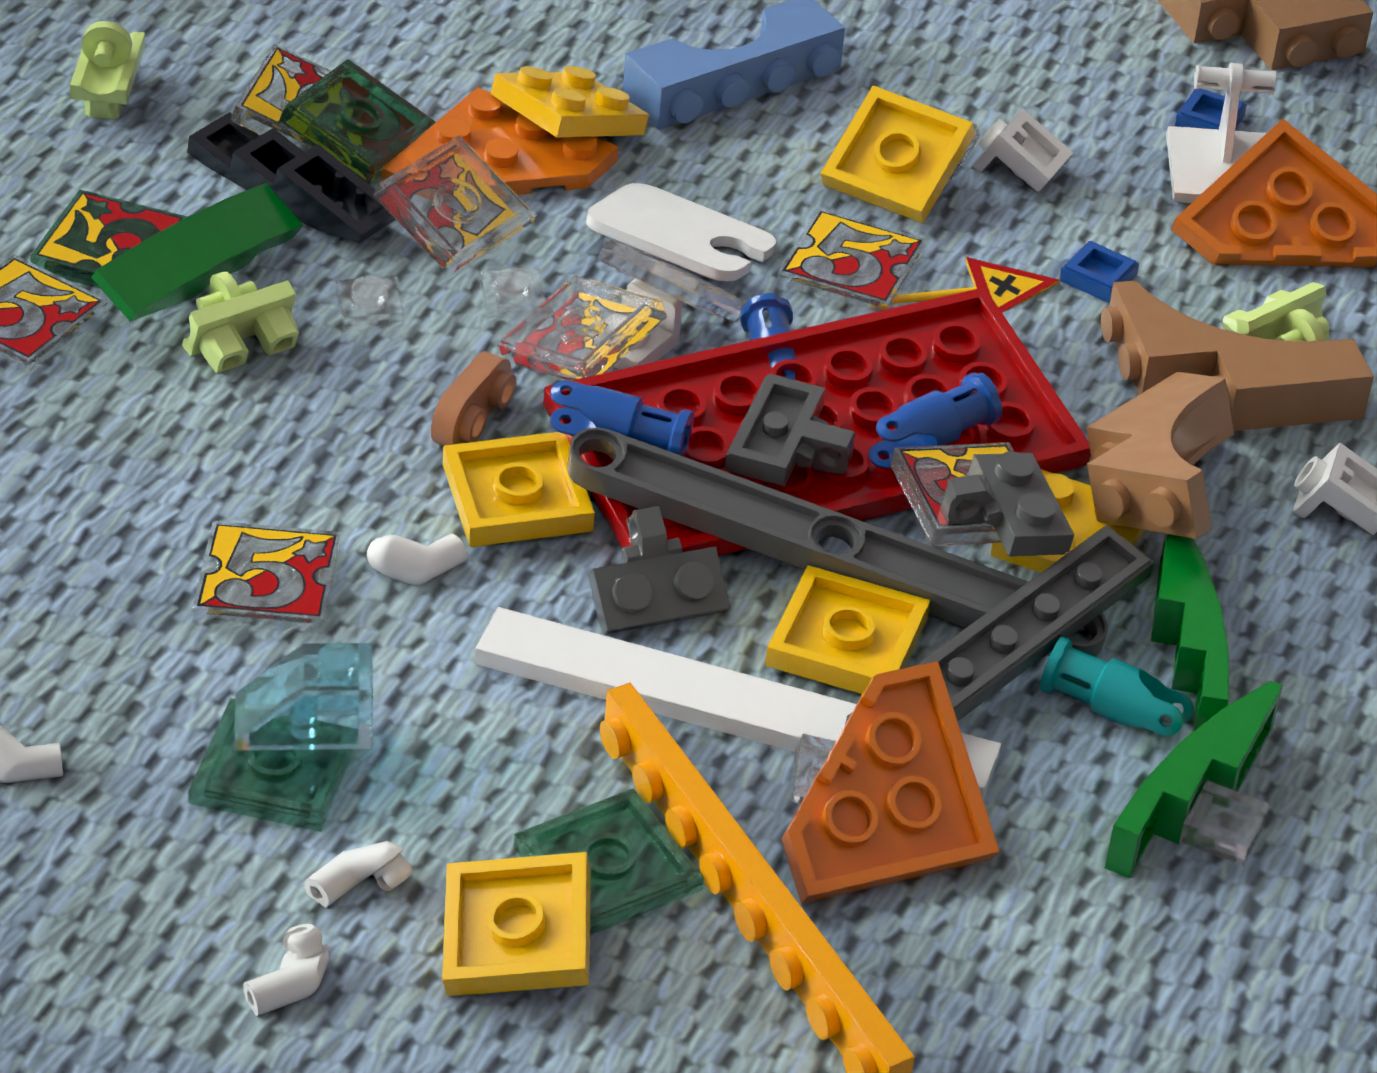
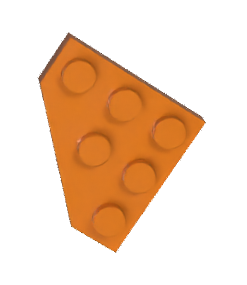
(513, 147)
(1284, 208)
(891, 794)

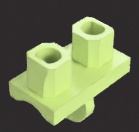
(106, 68)
(237, 313)
(1285, 316)

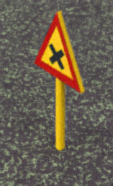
(1004, 284)

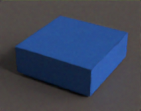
(1204, 110)
(1096, 268)

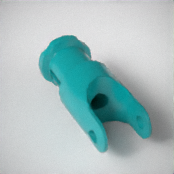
(1114, 689)

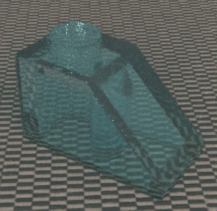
(309, 701)

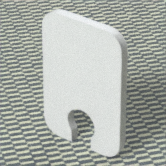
(679, 231)

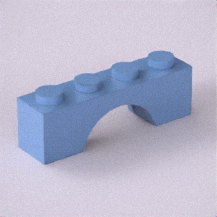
(686, 81)

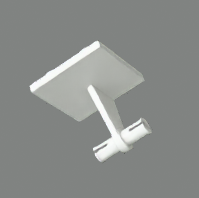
(1202, 154)

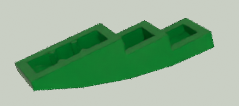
(184, 256)
(1192, 619)
(1215, 752)

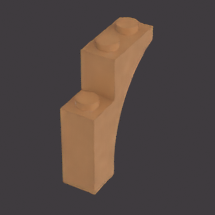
(1279, 30)
(1265, 378)
(1148, 451)

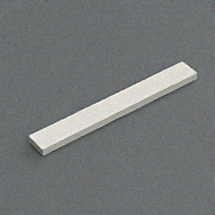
(677, 685)

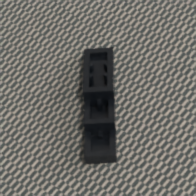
(309, 182)

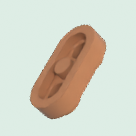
(471, 398)

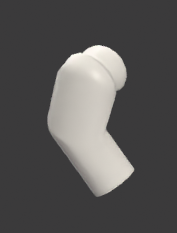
(413, 561)
(27, 763)
(354, 866)
(298, 974)

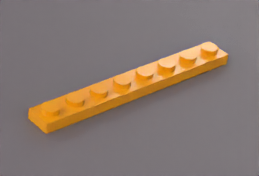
(761, 902)

